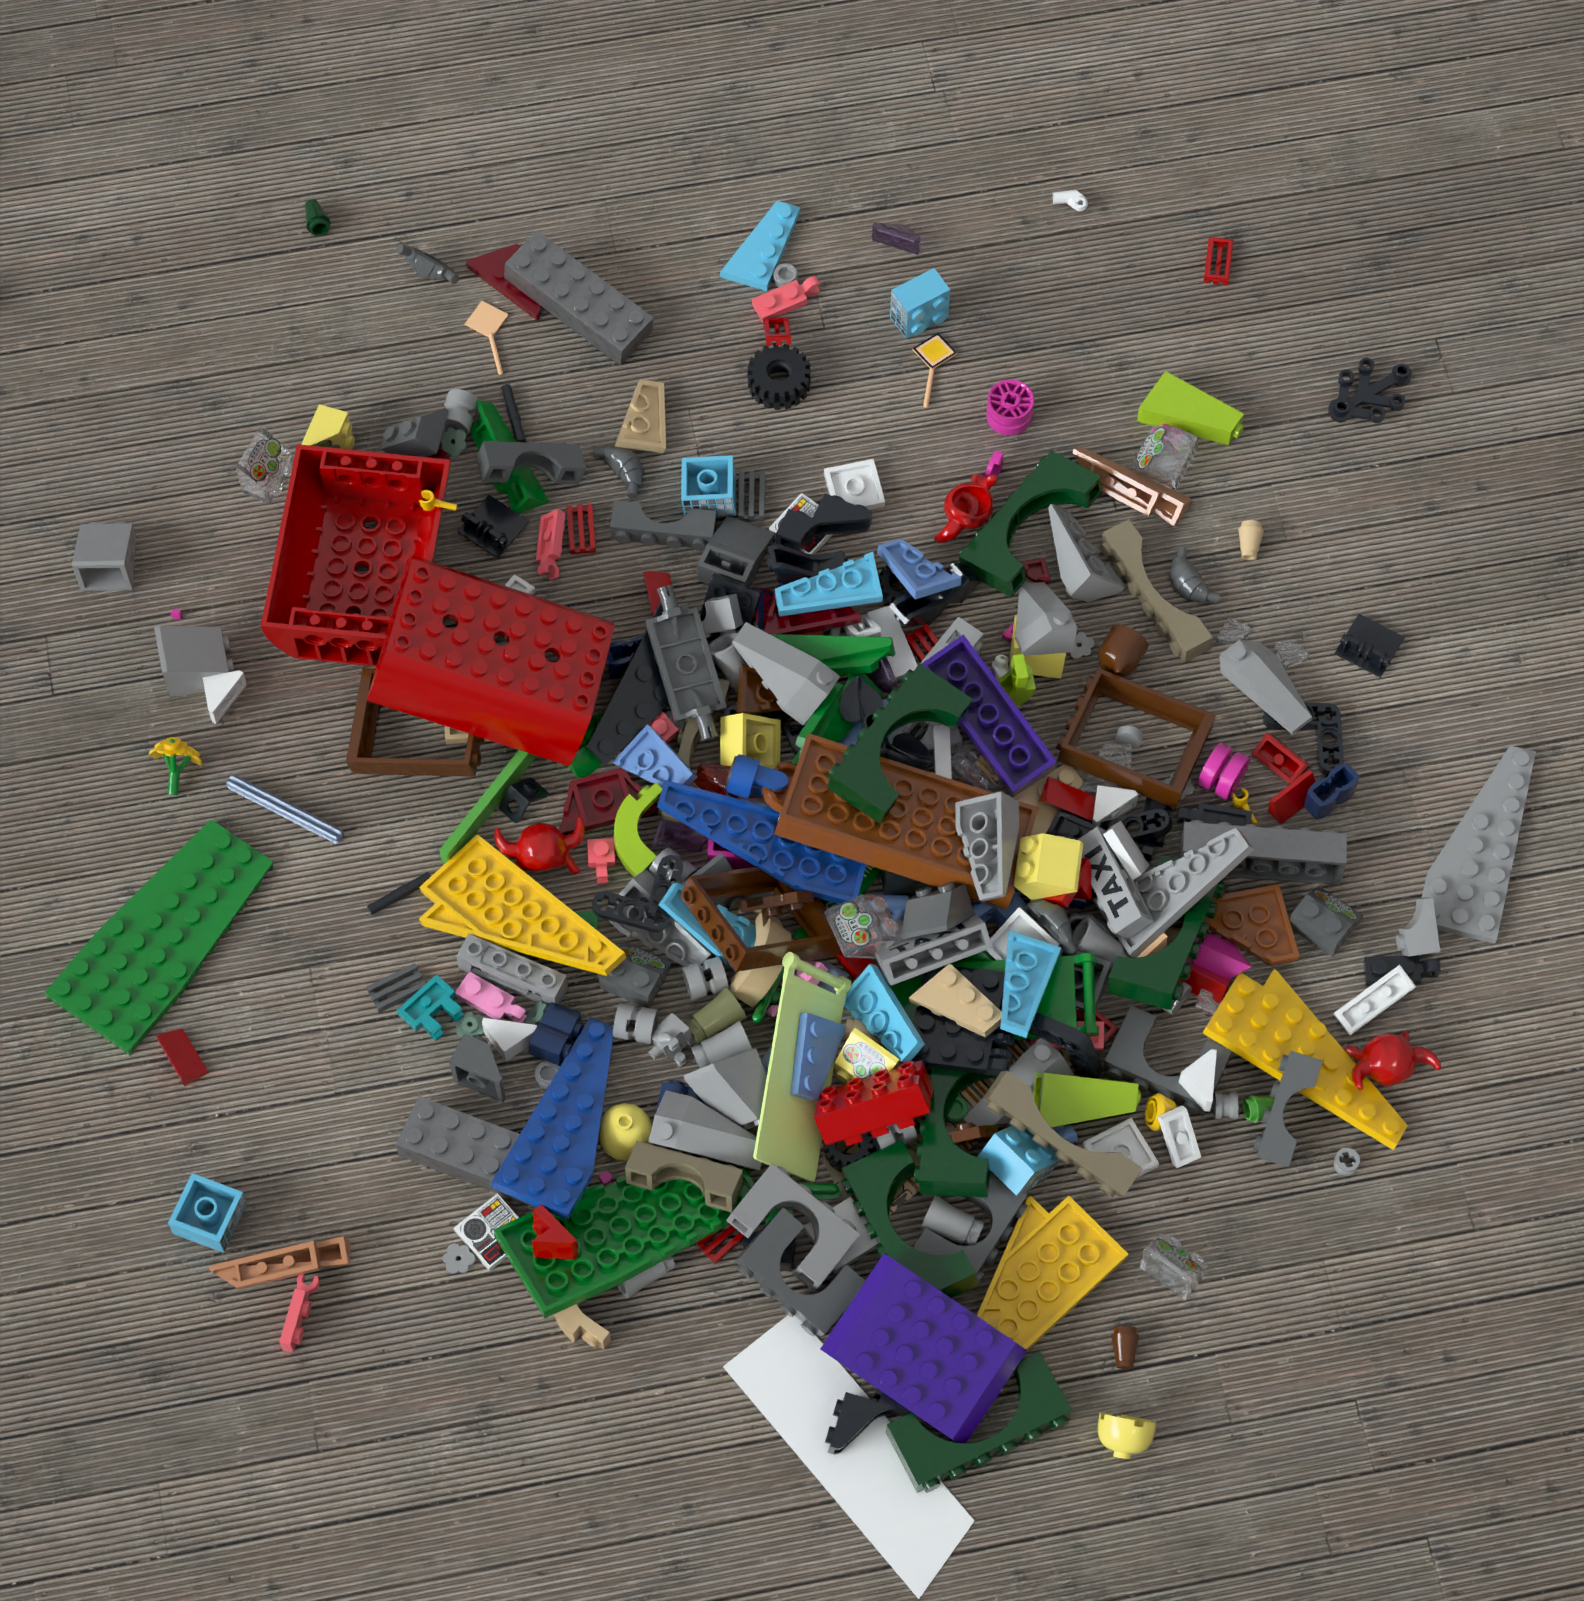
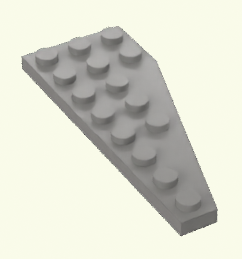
(1477, 861)

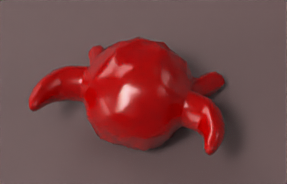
(967, 506)
(542, 847)
(1389, 1059)

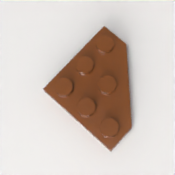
(1257, 923)

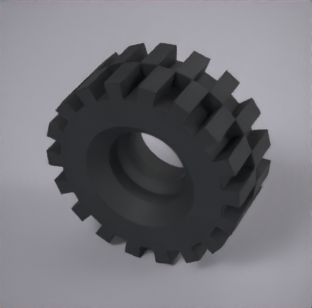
(784, 391)

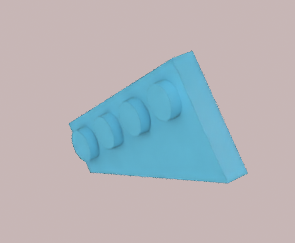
(763, 248)
(836, 588)
(680, 912)
(1025, 980)
(882, 1014)

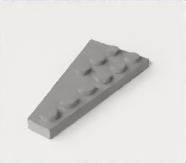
(1181, 883)

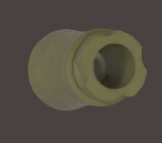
(716, 1016)

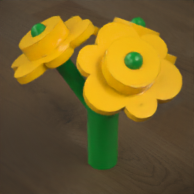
(169, 749)

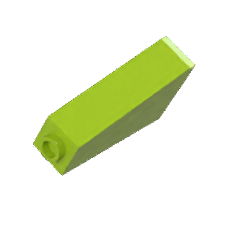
(1191, 410)
(1080, 1099)

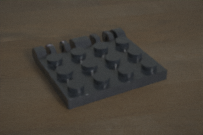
(957, 1048)

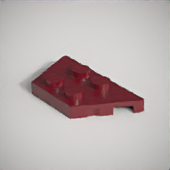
(491, 269)
(810, 621)
(599, 799)

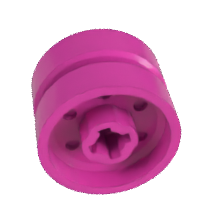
(1010, 407)
(1223, 771)

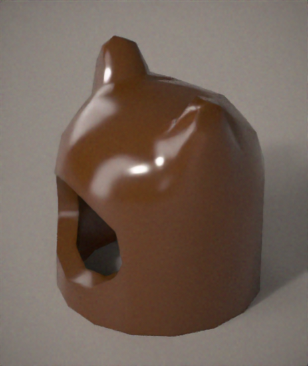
(1121, 650)

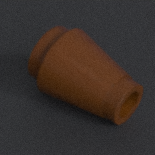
(1125, 1345)

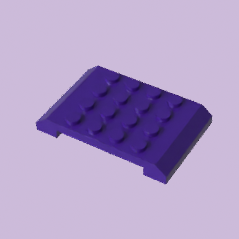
(923, 1349)

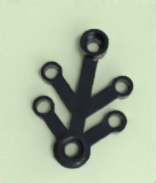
(1367, 394)

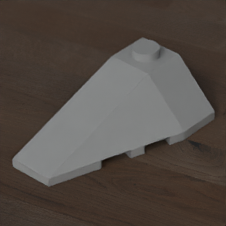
(1078, 560)
(1043, 622)
(792, 675)
(1265, 681)
(989, 836)
(674, 940)
(1038, 1058)
(698, 1130)

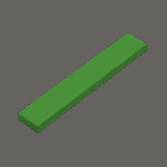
(486, 805)

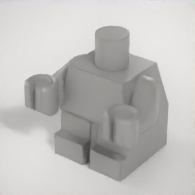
(670, 1039)

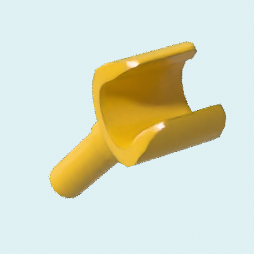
(432, 502)
(1243, 803)

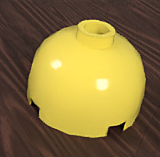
(622, 1128)
(1125, 1434)

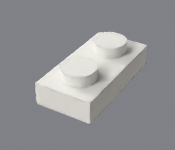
(1179, 1136)

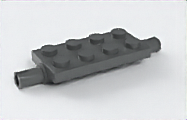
(685, 663)

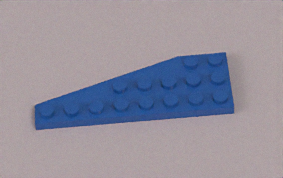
(749, 833)
(560, 1140)

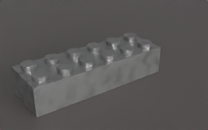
(578, 297)
(1278, 852)
(455, 1144)

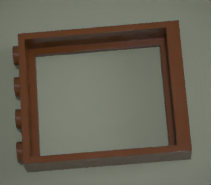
(1148, 701)
(363, 738)
(703, 888)

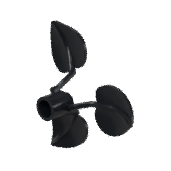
(860, 703)

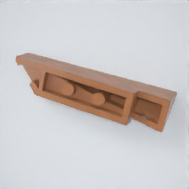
(1134, 488)
(284, 1262)

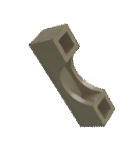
(654, 1165)

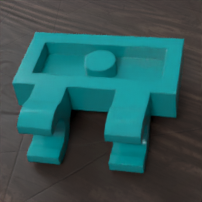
(427, 1003)

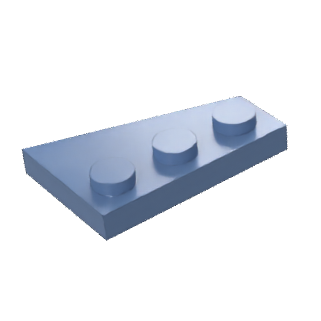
(915, 571)
(654, 760)
(814, 1054)

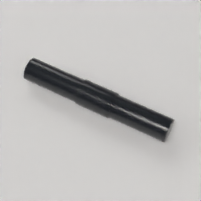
(513, 413)
(398, 894)

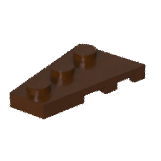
(753, 695)

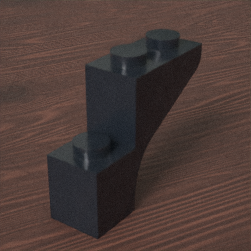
(831, 517)
(794, 565)
(926, 609)
(856, 1414)

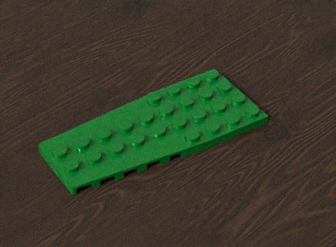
(160, 938)
(617, 1237)

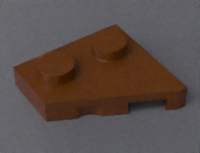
(774, 904)
(970, 1133)

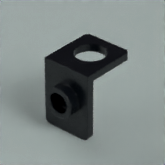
(524, 793)

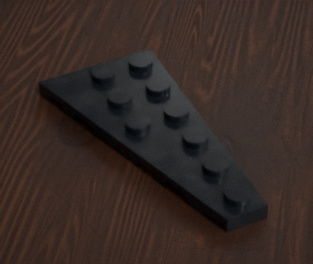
(633, 705)

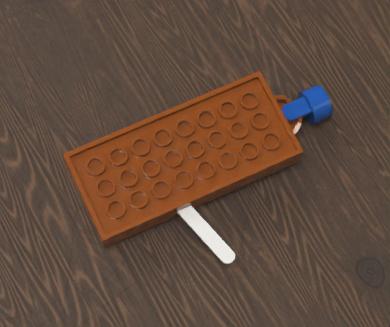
(913, 839)

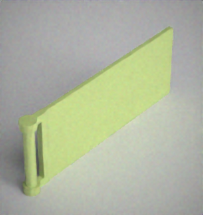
(787, 1123)

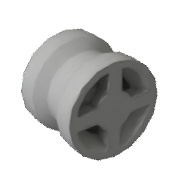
(1225, 1105)

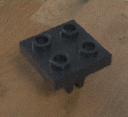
(747, 596)

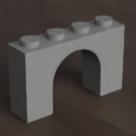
(831, 1233)

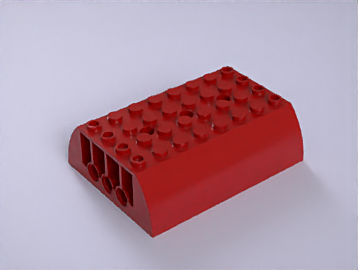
(326, 541)
(485, 687)

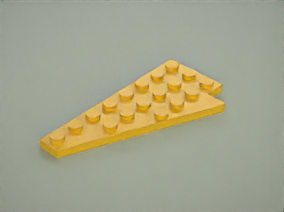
(500, 903)
(1271, 1021)
(1047, 1270)

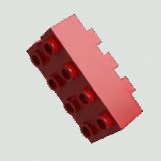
(874, 1103)

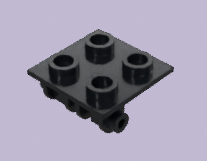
(492, 526)
(1369, 645)

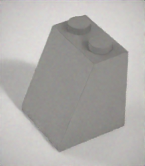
(105, 556)
(190, 655)
(732, 1087)

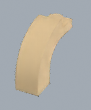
(753, 984)
(575, 1323)

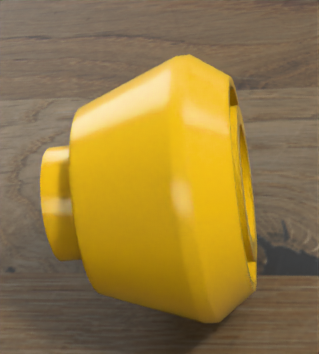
(1156, 1106)

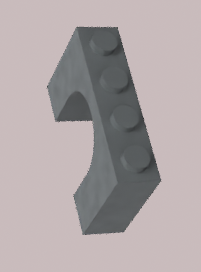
(1128, 1063)
(1002, 1209)
(762, 1262)

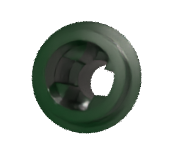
(316, 219)

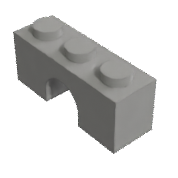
(721, 615)

